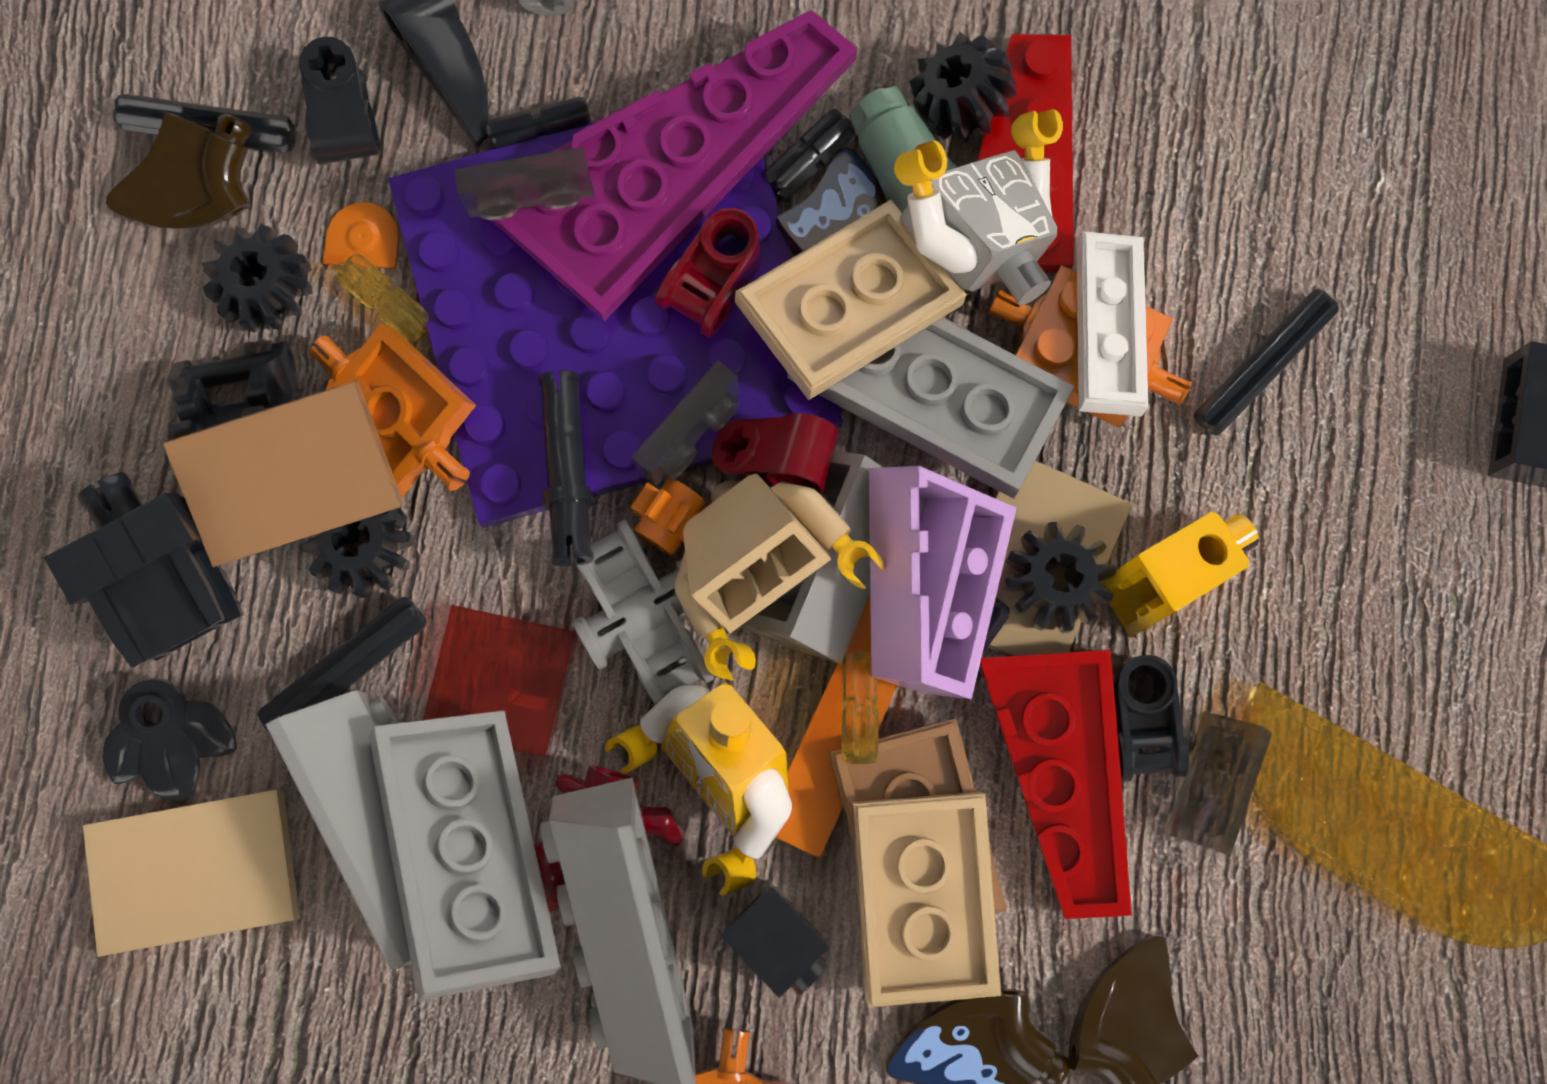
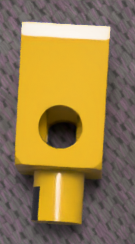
(1180, 569)

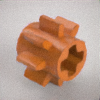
(665, 514)

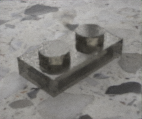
(546, 179)
(705, 406)
(1218, 784)

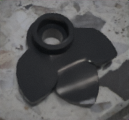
(169, 750)

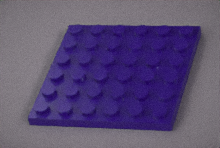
(508, 321)

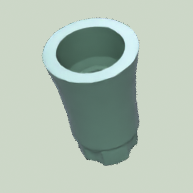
(886, 130)

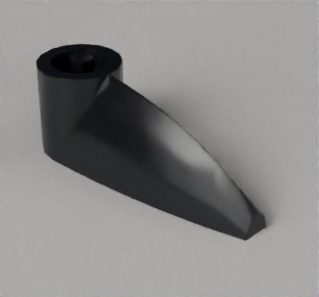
(445, 57)

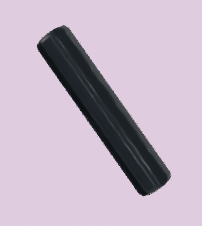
(146, 115)
(1266, 362)
(349, 660)

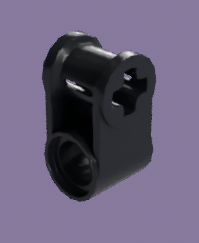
(338, 109)
(1149, 723)

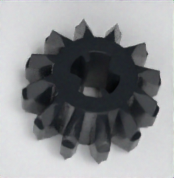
(963, 87)
(244, 261)
(372, 560)
(1080, 571)

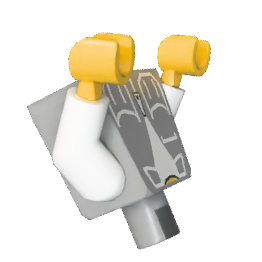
(989, 215)

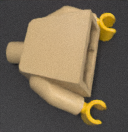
(751, 552)

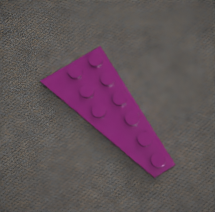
(675, 159)

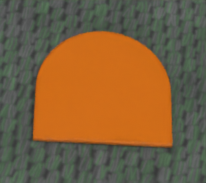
(365, 231)

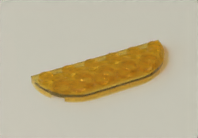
(1396, 831)

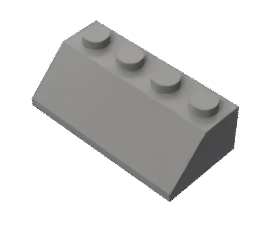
(336, 775)
(622, 932)

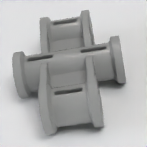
(638, 616)

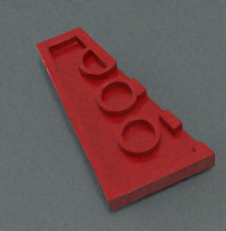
(1043, 83)
(1066, 758)

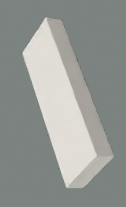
(1111, 324)

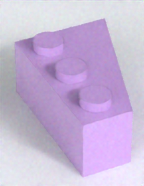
(939, 578)

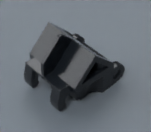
(269, 384)

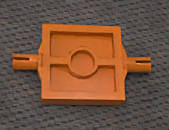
(1051, 339)
(408, 400)

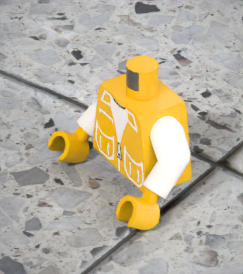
(728, 762)

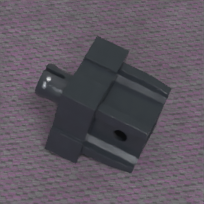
(144, 572)

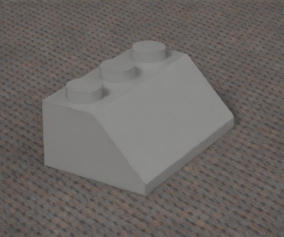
(825, 607)

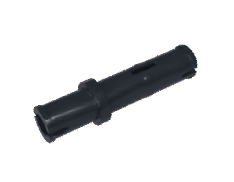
(567, 491)

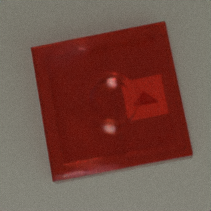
(503, 666)

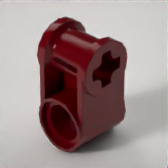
(704, 280)
(778, 449)

